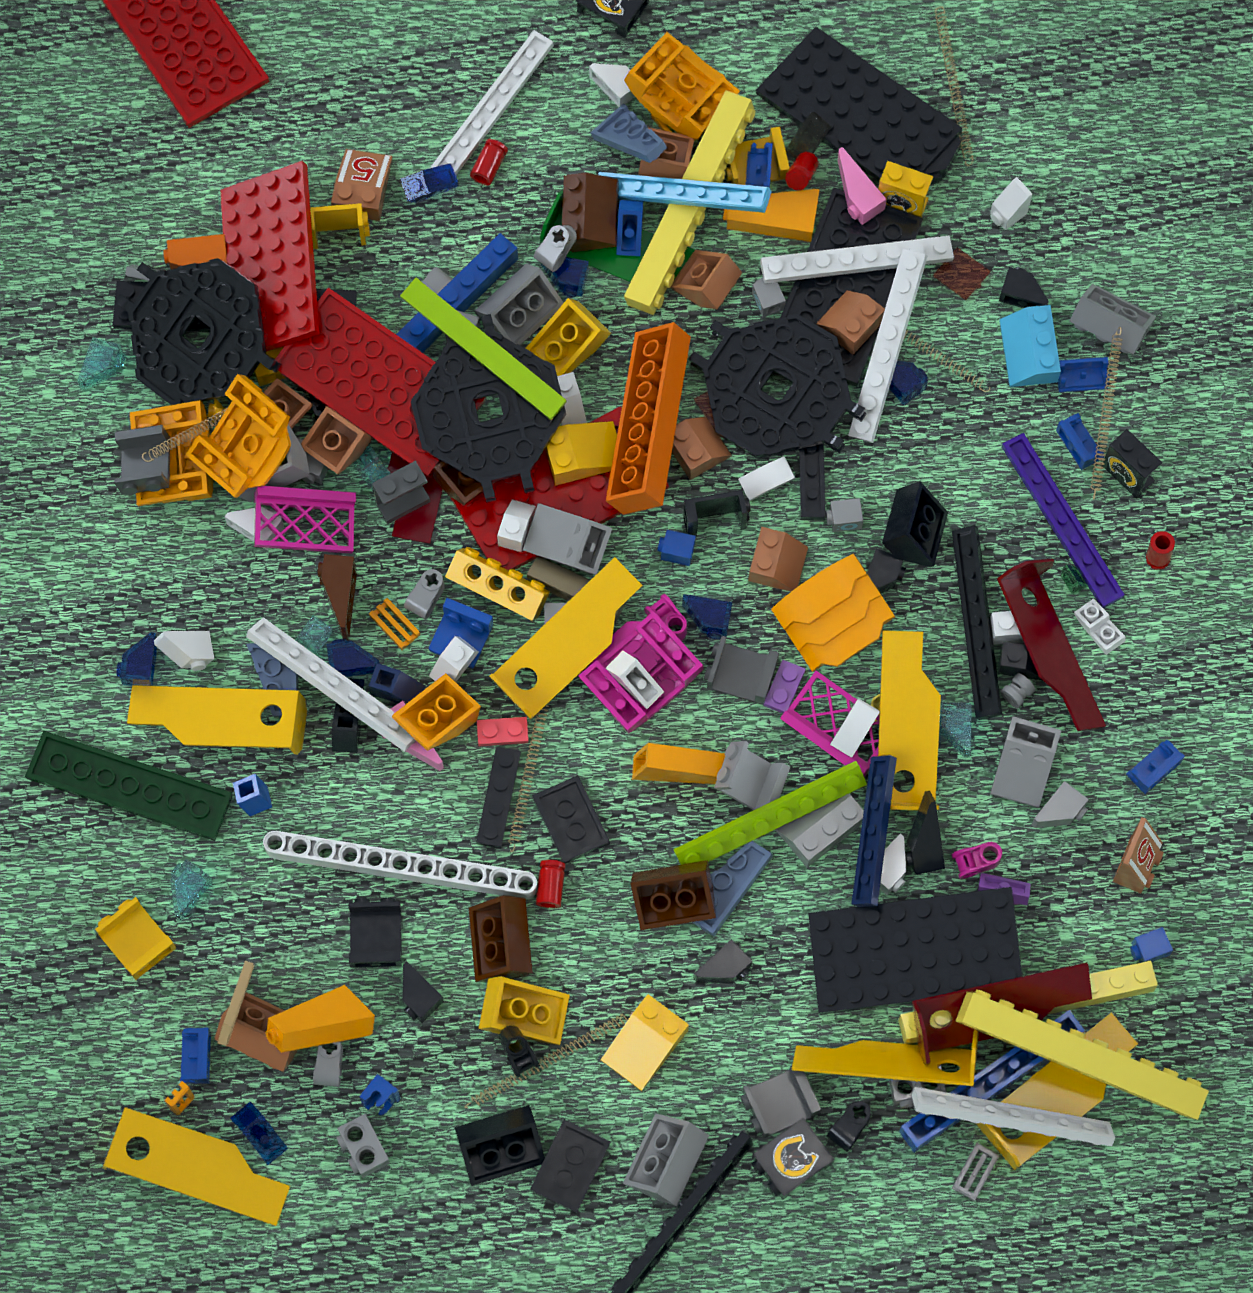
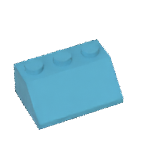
(1030, 346)

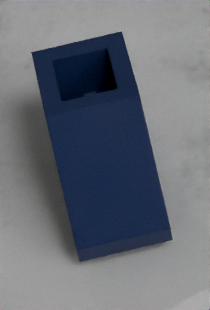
(394, 685)

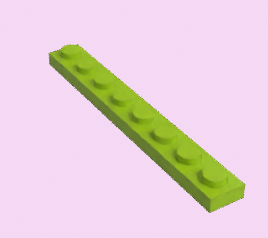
(772, 815)

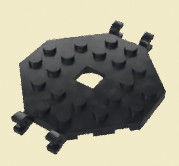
(166, 311)
(808, 409)
(490, 448)

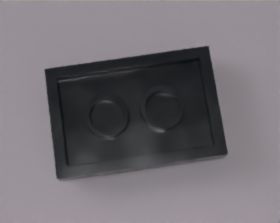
(571, 819)
(570, 1166)

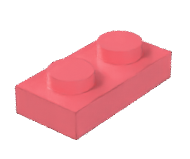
(502, 731)

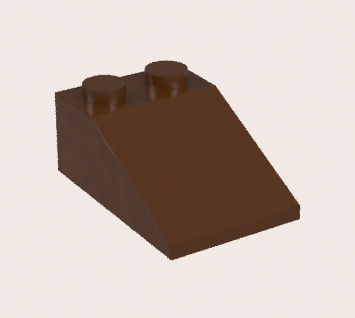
(339, 578)

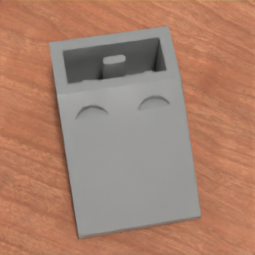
(567, 539)
(1025, 762)

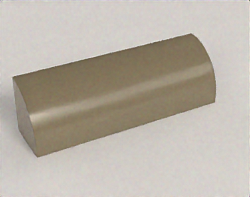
(560, 580)

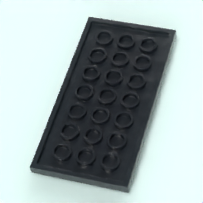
(864, 107)
(837, 230)
(913, 949)

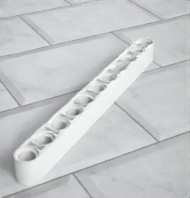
(390, 857)

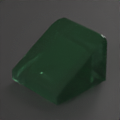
(1073, 579)

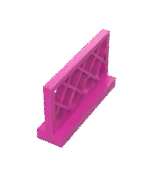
(300, 499)
(821, 737)

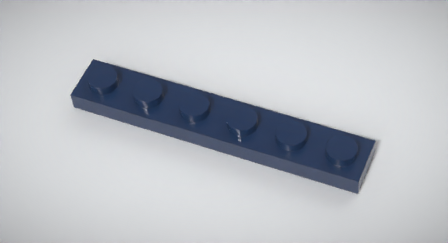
(874, 831)

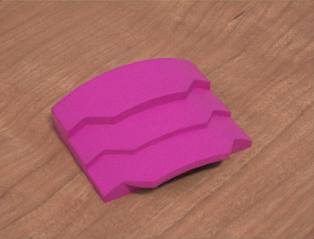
(659, 653)

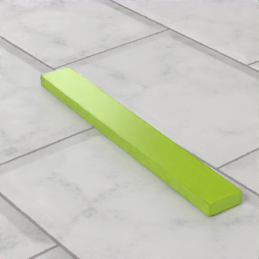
(483, 348)

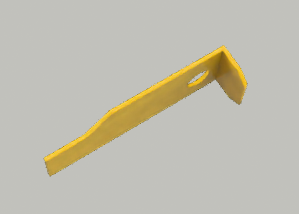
(568, 639)
(221, 715)
(908, 716)
(889, 1061)
(1059, 1091)
(195, 1167)

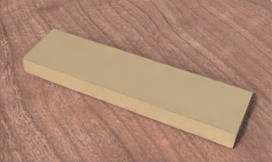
(236, 1003)

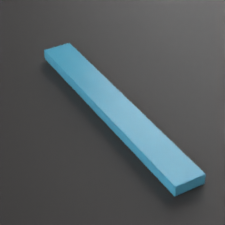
(691, 192)

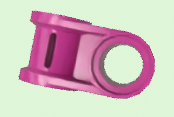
(669, 615)
(975, 860)

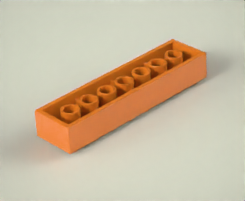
(648, 419)

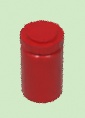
(488, 162)
(802, 171)
(1160, 550)
(550, 884)

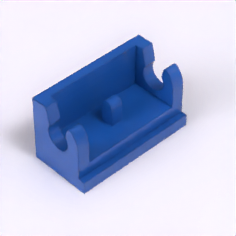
(759, 165)
(1083, 374)
(1078, 441)
(1155, 766)
(195, 1055)
(380, 1092)

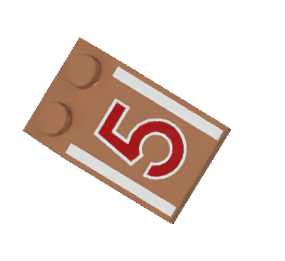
(362, 180)
(1139, 857)

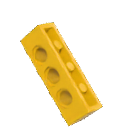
(461, 573)

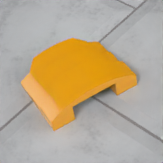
(678, 86)
(245, 442)
(186, 477)
(834, 614)

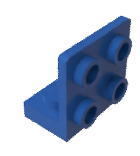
(462, 622)

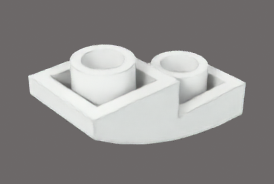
(766, 478)
(1099, 627)
(855, 727)

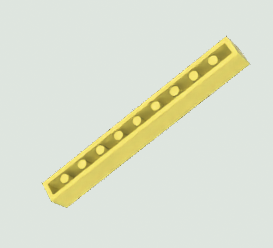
(680, 221)
(1105, 987)
(1082, 1055)

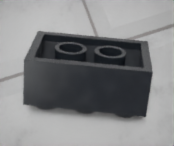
(915, 525)
(500, 1145)

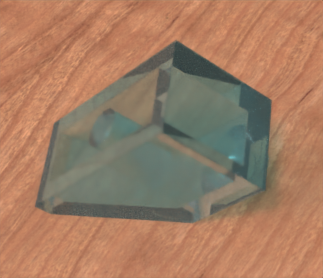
(100, 363)
(371, 466)
(956, 726)
(187, 887)

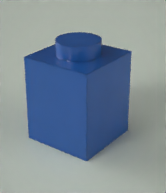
(677, 547)
(252, 795)
(1151, 946)

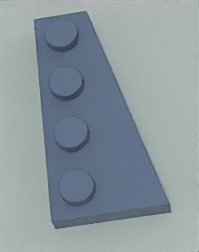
(629, 134)
(733, 882)

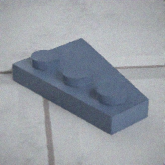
(272, 673)

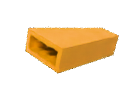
(786, 216)
(676, 764)
(321, 1021)

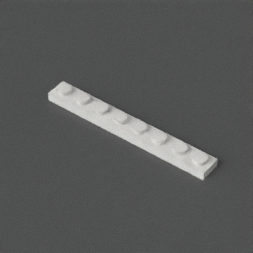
(495, 102)
(852, 259)
(888, 343)
(329, 682)
(1012, 1116)

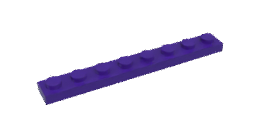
(1062, 520)

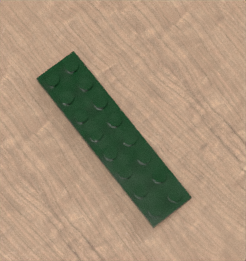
(129, 785)

